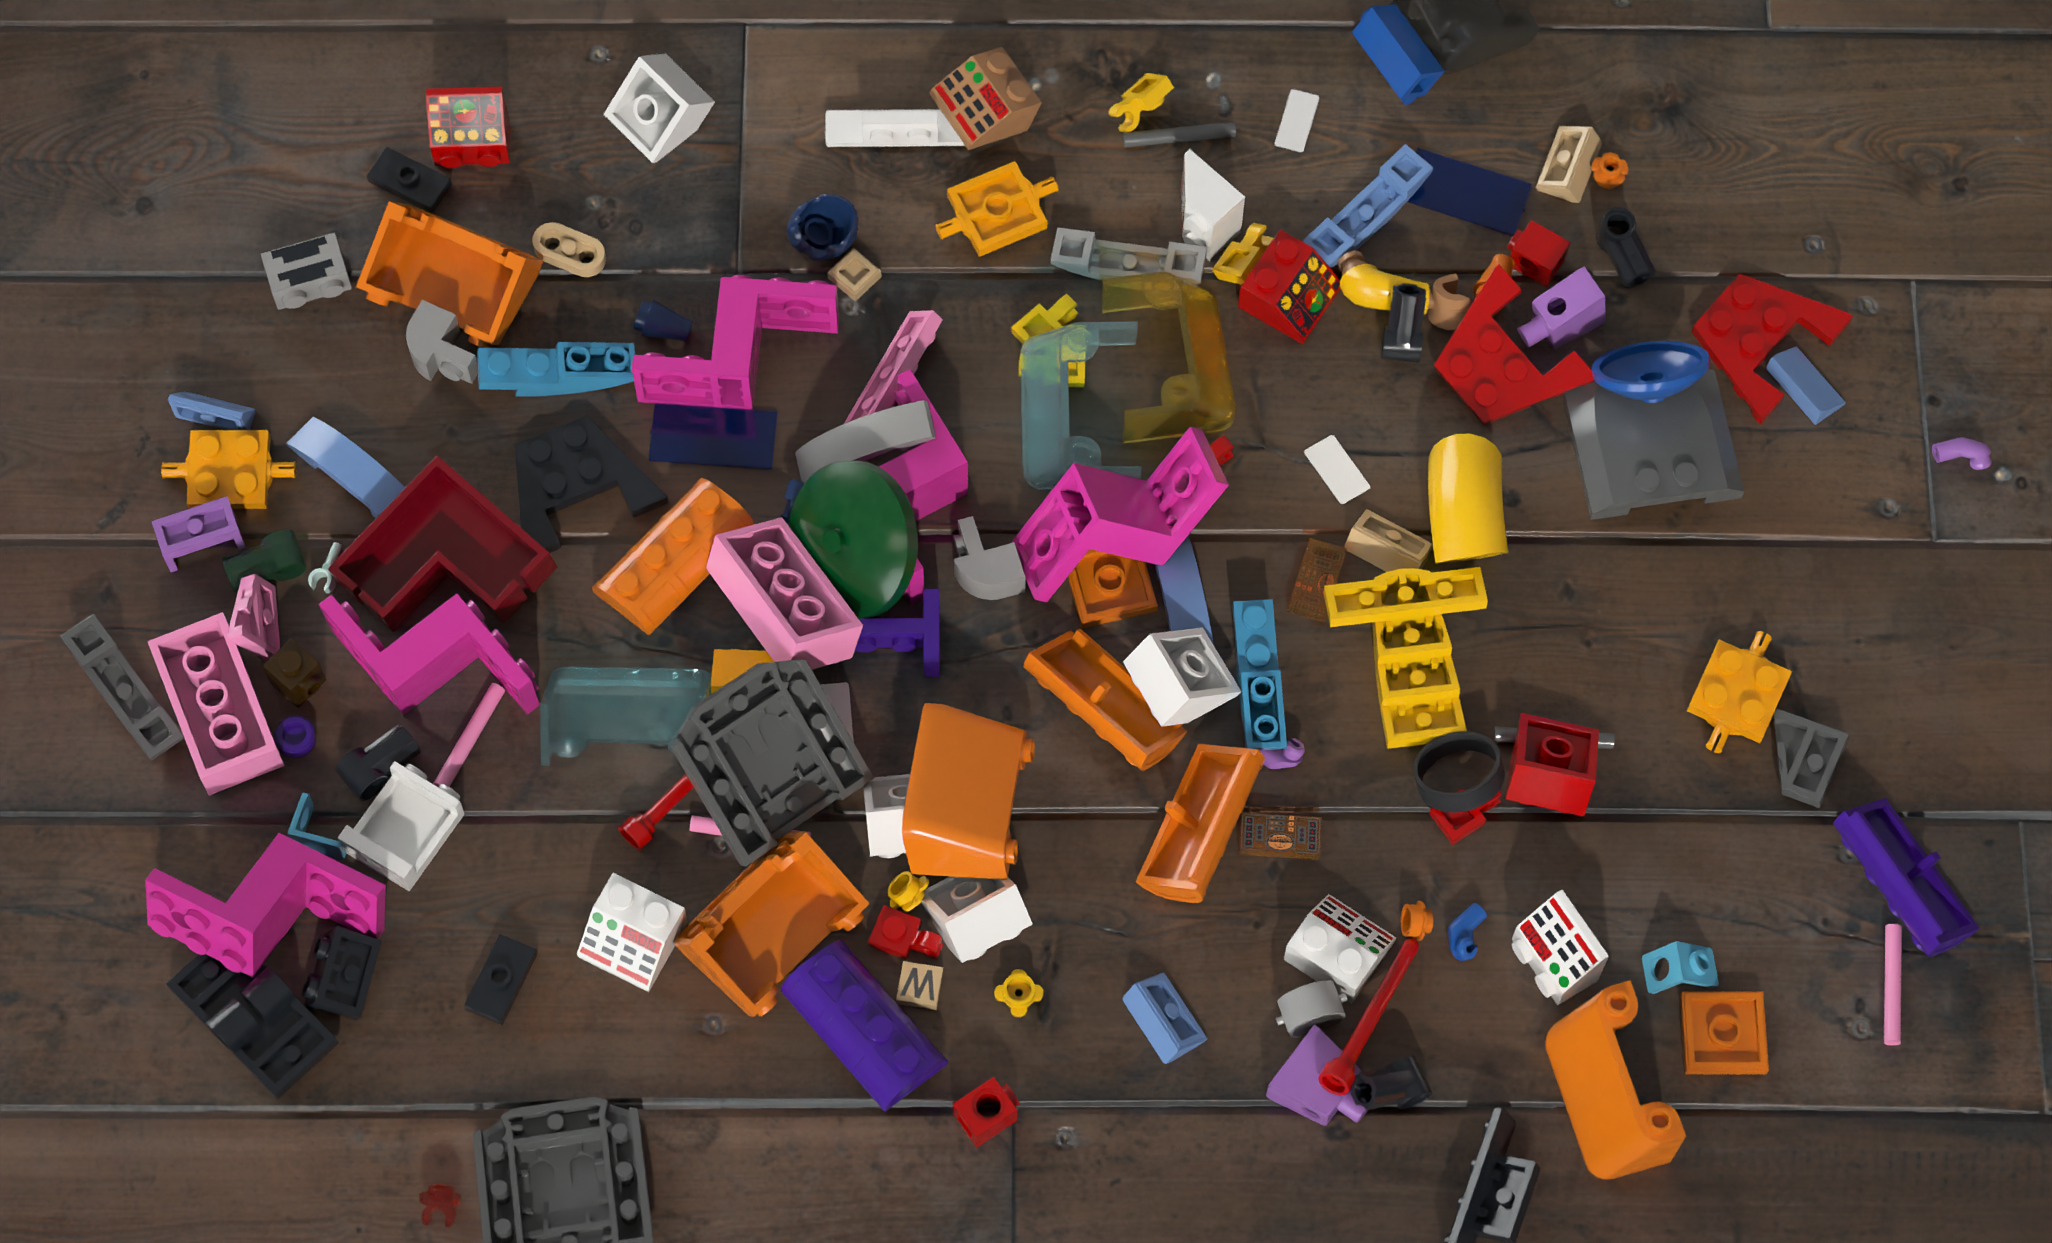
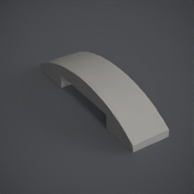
(1101, 259)
(868, 437)

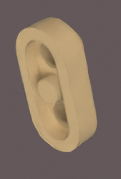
(571, 249)

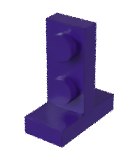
(908, 633)

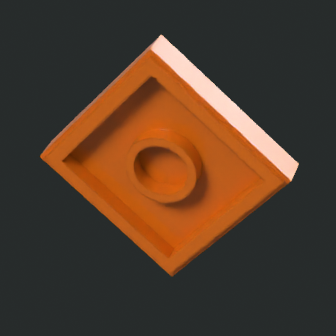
(1110, 588)
(1724, 1032)

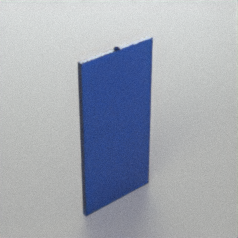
(1472, 193)
(713, 436)

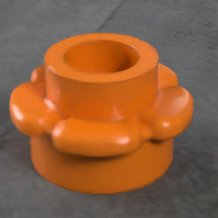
(1606, 178)
(1416, 920)

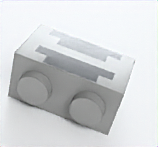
(306, 271)

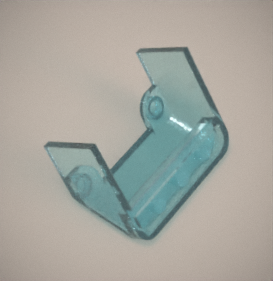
(1046, 439)
(616, 706)

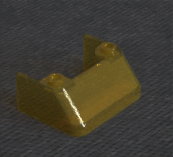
(1194, 399)

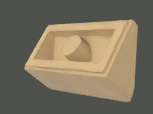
(1569, 163)
(1387, 544)

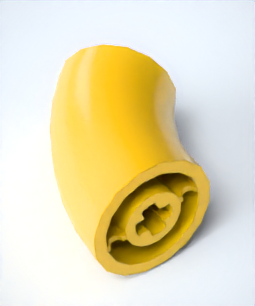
(1466, 499)

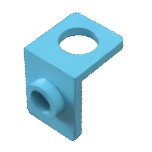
(299, 825)
(1686, 965)

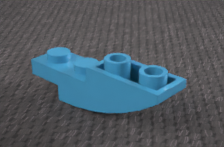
(558, 371)
(1259, 675)

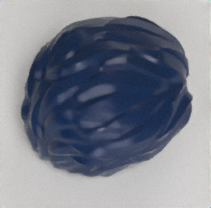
(823, 227)

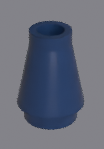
(661, 322)

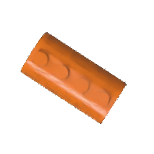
(670, 556)
(1103, 696)
(1200, 822)

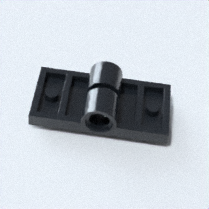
(255, 1020)

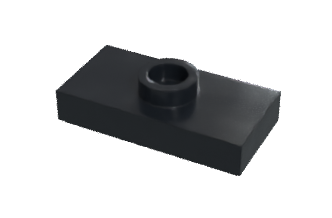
(409, 180)
(500, 979)

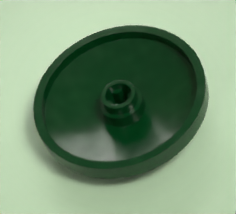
(858, 533)

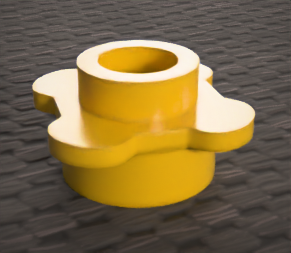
(907, 891)
(1018, 981)

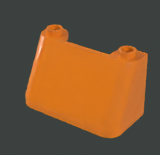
(451, 267)
(963, 794)
(770, 921)
(1598, 1092)

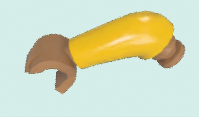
(1373, 289)

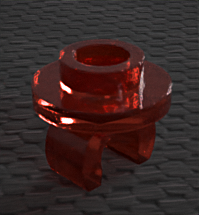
(439, 1198)

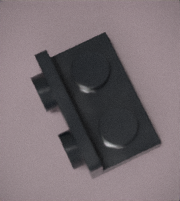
(341, 972)

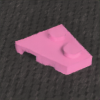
(255, 618)

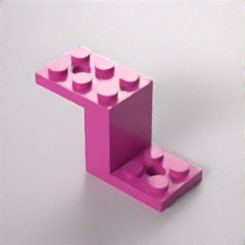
(742, 312)
(929, 473)
(1119, 514)
(432, 653)
(265, 905)

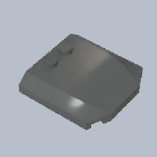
(1652, 451)
(767, 755)
(547, 1189)

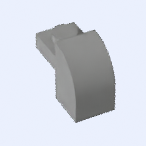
(431, 346)
(989, 572)

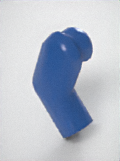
(1461, 932)

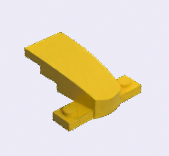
(1411, 645)

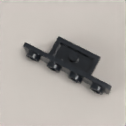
(1496, 1189)

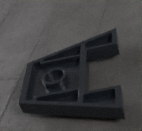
(571, 467)

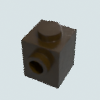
(294, 673)

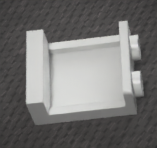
(404, 826)

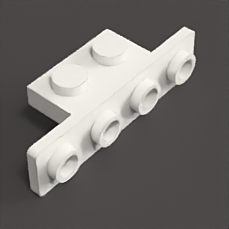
(889, 128)

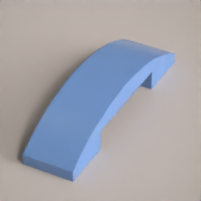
(1371, 207)
(346, 464)
(1183, 591)

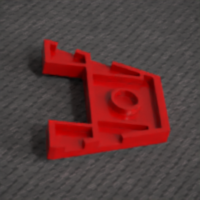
(1750, 324)
(1490, 368)

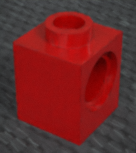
(1538, 253)
(981, 1128)

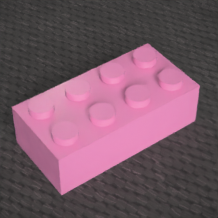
(783, 594)
(215, 704)

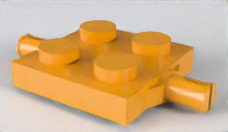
(997, 208)
(230, 466)
(1739, 691)

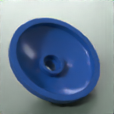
(1651, 369)

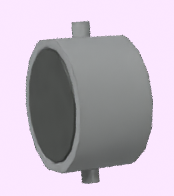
(1311, 1005)

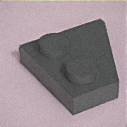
(1806, 756)

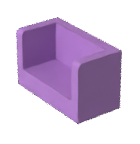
(197, 530)

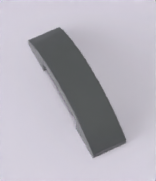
(121, 687)

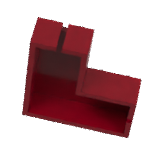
(435, 532)

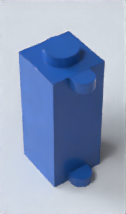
(1398, 52)

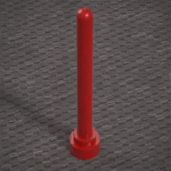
(638, 829)
(1339, 1073)

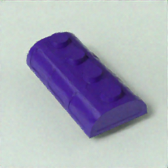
(1905, 876)
(862, 1024)

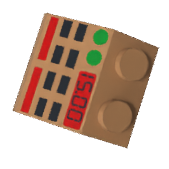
(986, 99)

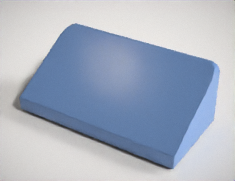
(1804, 384)
(211, 411)
(1163, 1017)

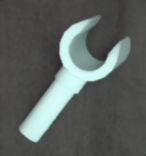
(318, 573)

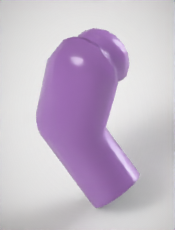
(1963, 447)
(1284, 757)

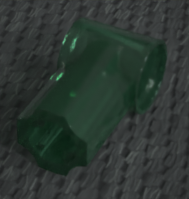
(276, 558)

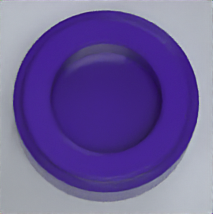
(295, 736)

